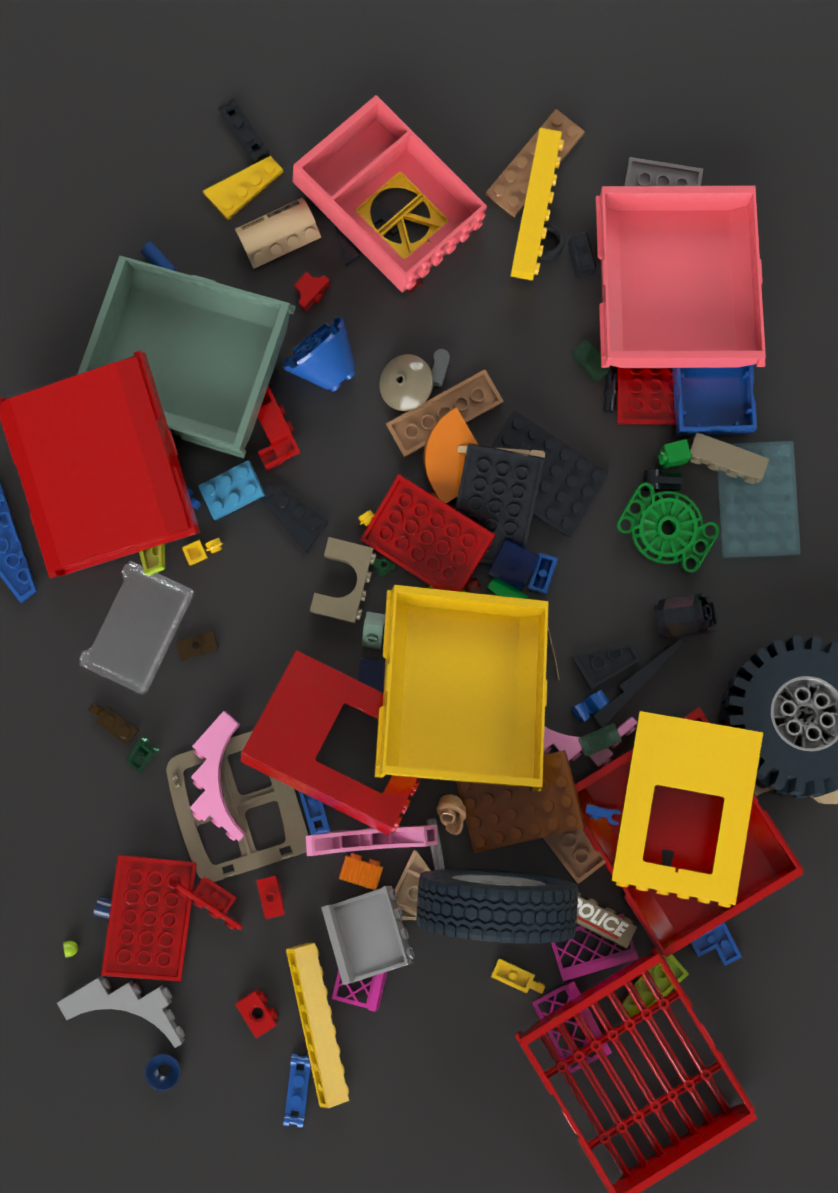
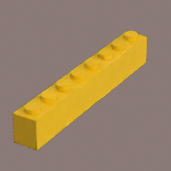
(536, 204)
(317, 1025)

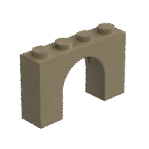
(346, 607)

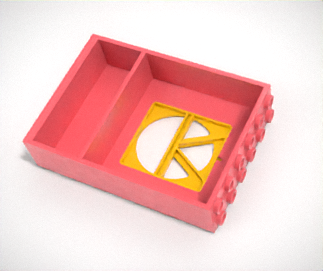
(382, 153)

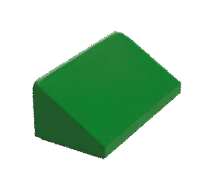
(501, 588)

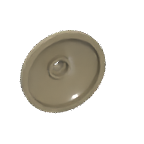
(413, 389)

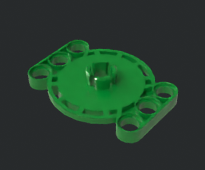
(684, 526)

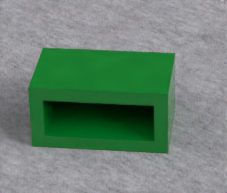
(674, 454)

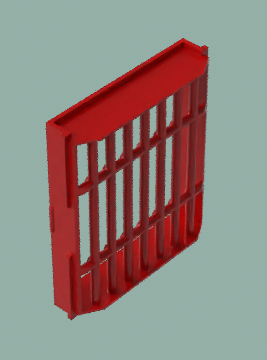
(681, 1149)

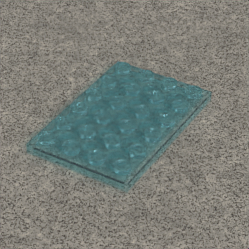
(761, 515)

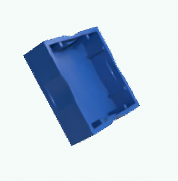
(714, 401)

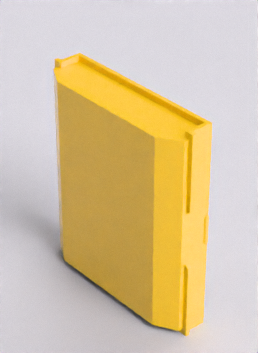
(463, 687)

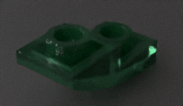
(591, 359)

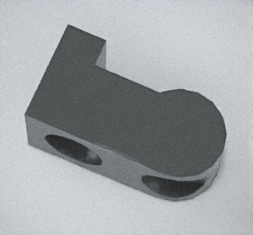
(441, 363)

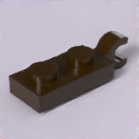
(114, 724)

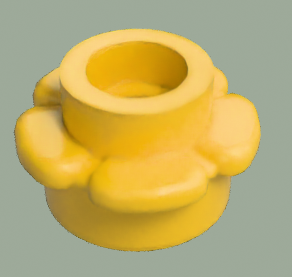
(366, 518)
(214, 545)

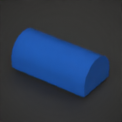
(156, 257)
(543, 574)

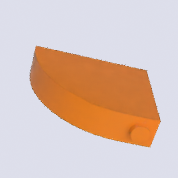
(441, 457)

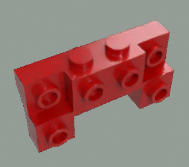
(278, 432)

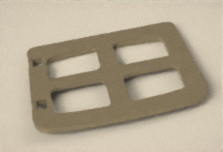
(237, 805)

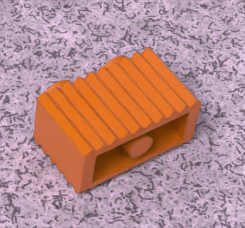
(361, 871)

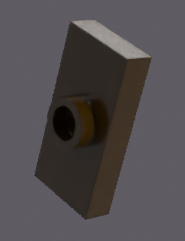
(197, 645)

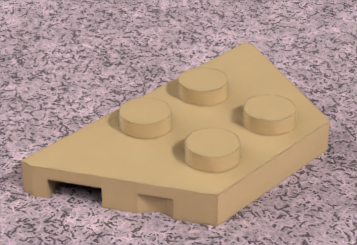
(408, 886)

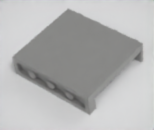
(368, 935)

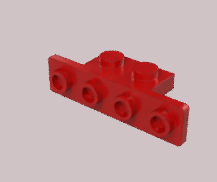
(213, 898)

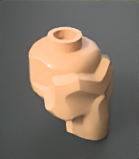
(451, 813)

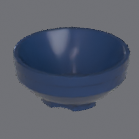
(156, 1079)

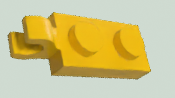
(516, 977)

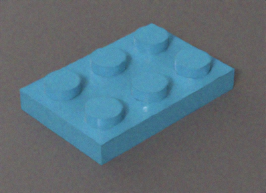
(231, 490)

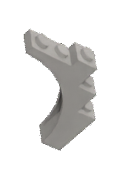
(128, 998)

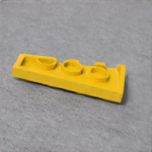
(239, 189)

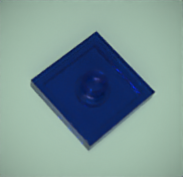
(514, 564)

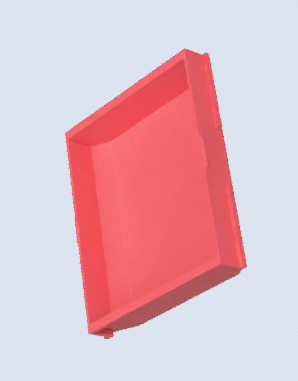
(680, 277)

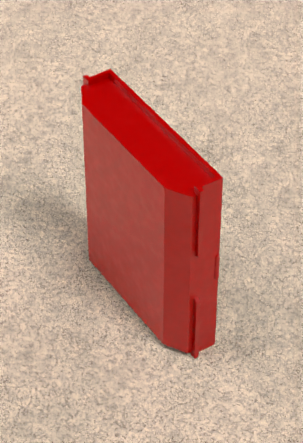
(98, 466)
(690, 827)

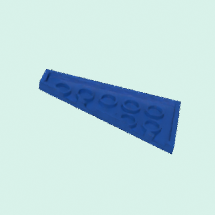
(13, 562)

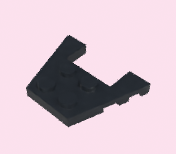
(378, 214)

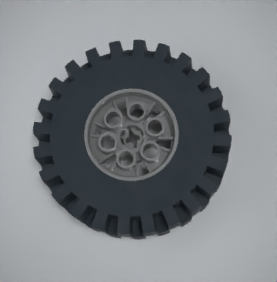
(756, 701)

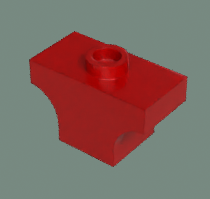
(311, 290)
(271, 897)

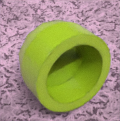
(70, 948)

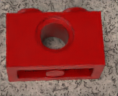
(257, 1024)

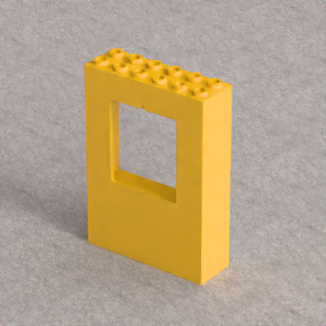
(695, 759)

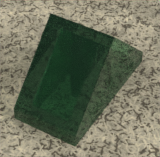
(142, 755)

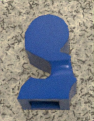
(590, 706)

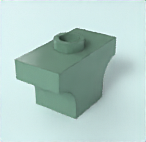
(373, 630)

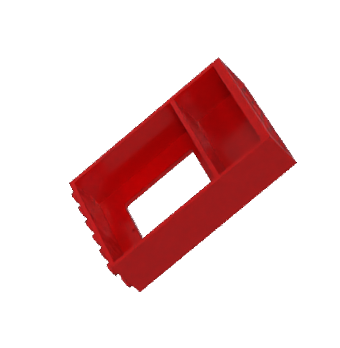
(295, 730)

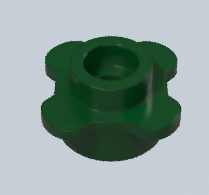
(383, 570)

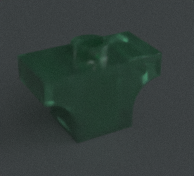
(599, 739)

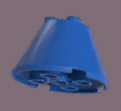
(323, 356)

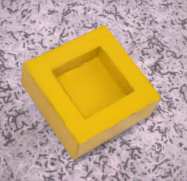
(194, 552)

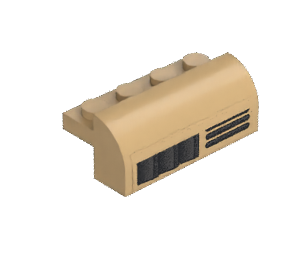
(278, 233)

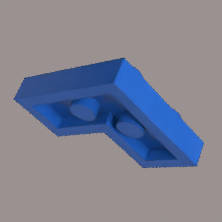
(721, 941)

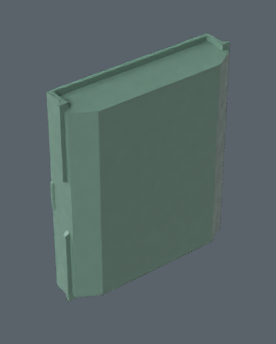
(203, 344)

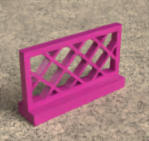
(596, 964)
(572, 992)
(374, 993)

